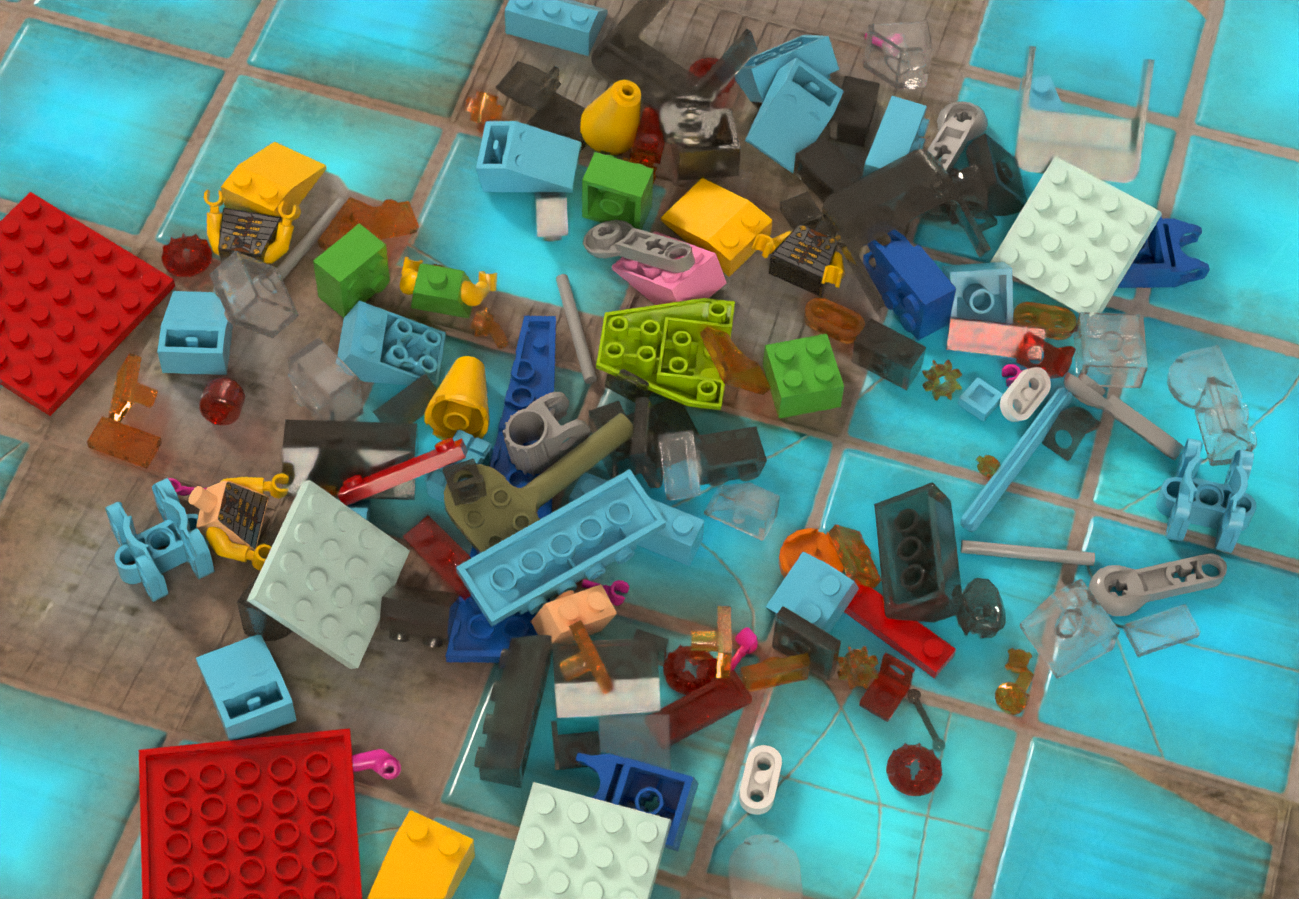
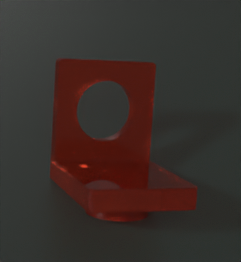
(1055, 361)
(889, 689)

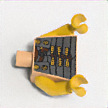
(234, 515)

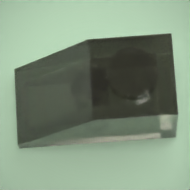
(551, 215)

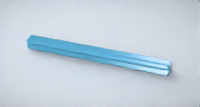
(1015, 460)

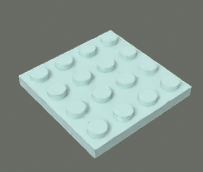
(1076, 237)
(328, 575)
(583, 849)

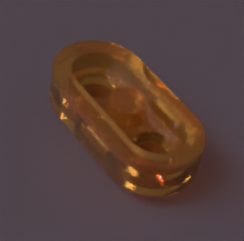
(1047, 317)
(835, 320)

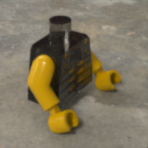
(248, 232)
(804, 257)

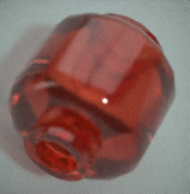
(222, 401)

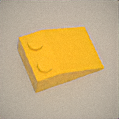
(270, 178)
(718, 223)
(423, 861)

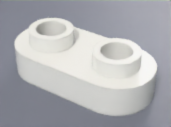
(1022, 396)
(759, 781)

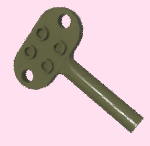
(513, 508)

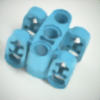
(1229, 505)
(177, 532)

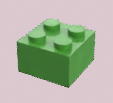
(617, 191)
(352, 270)
(803, 376)

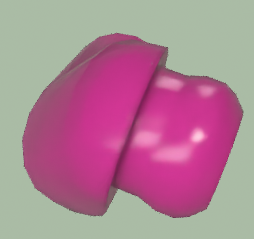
(378, 761)

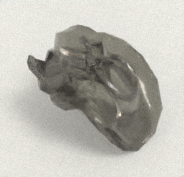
(983, 609)

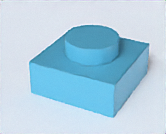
(980, 399)

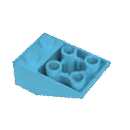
(793, 112)
(526, 159)
(194, 335)
(389, 346)
(246, 688)

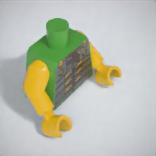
(443, 288)

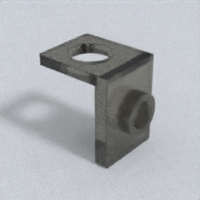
(1077, 423)
(468, 490)
(568, 745)

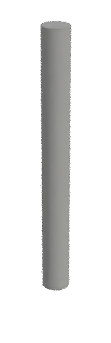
(310, 238)
(576, 329)
(1027, 552)

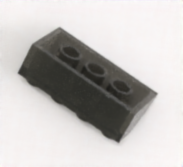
(342, 449)
(919, 556)
(515, 710)

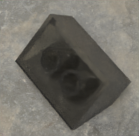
(632, 669)

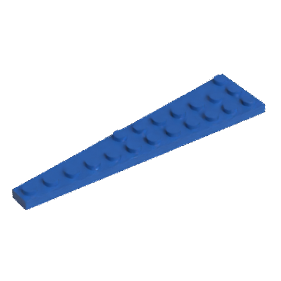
(531, 378)

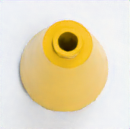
(613, 118)
(460, 401)

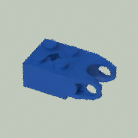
(1162, 260)
(911, 285)
(635, 783)

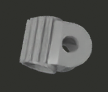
(542, 425)

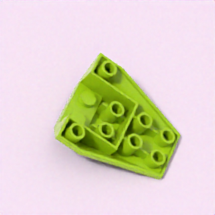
(667, 349)

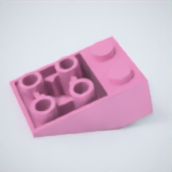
(669, 287)

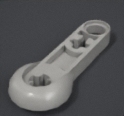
(956, 126)
(623, 240)
(1092, 394)
(1152, 582)

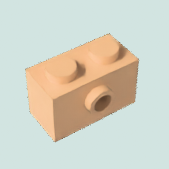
(589, 606)

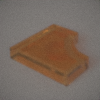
(732, 364)

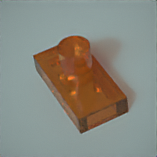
(388, 220)
(128, 390)
(717, 641)
(586, 660)

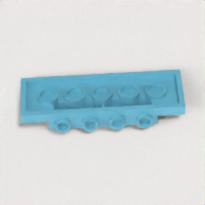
(562, 549)

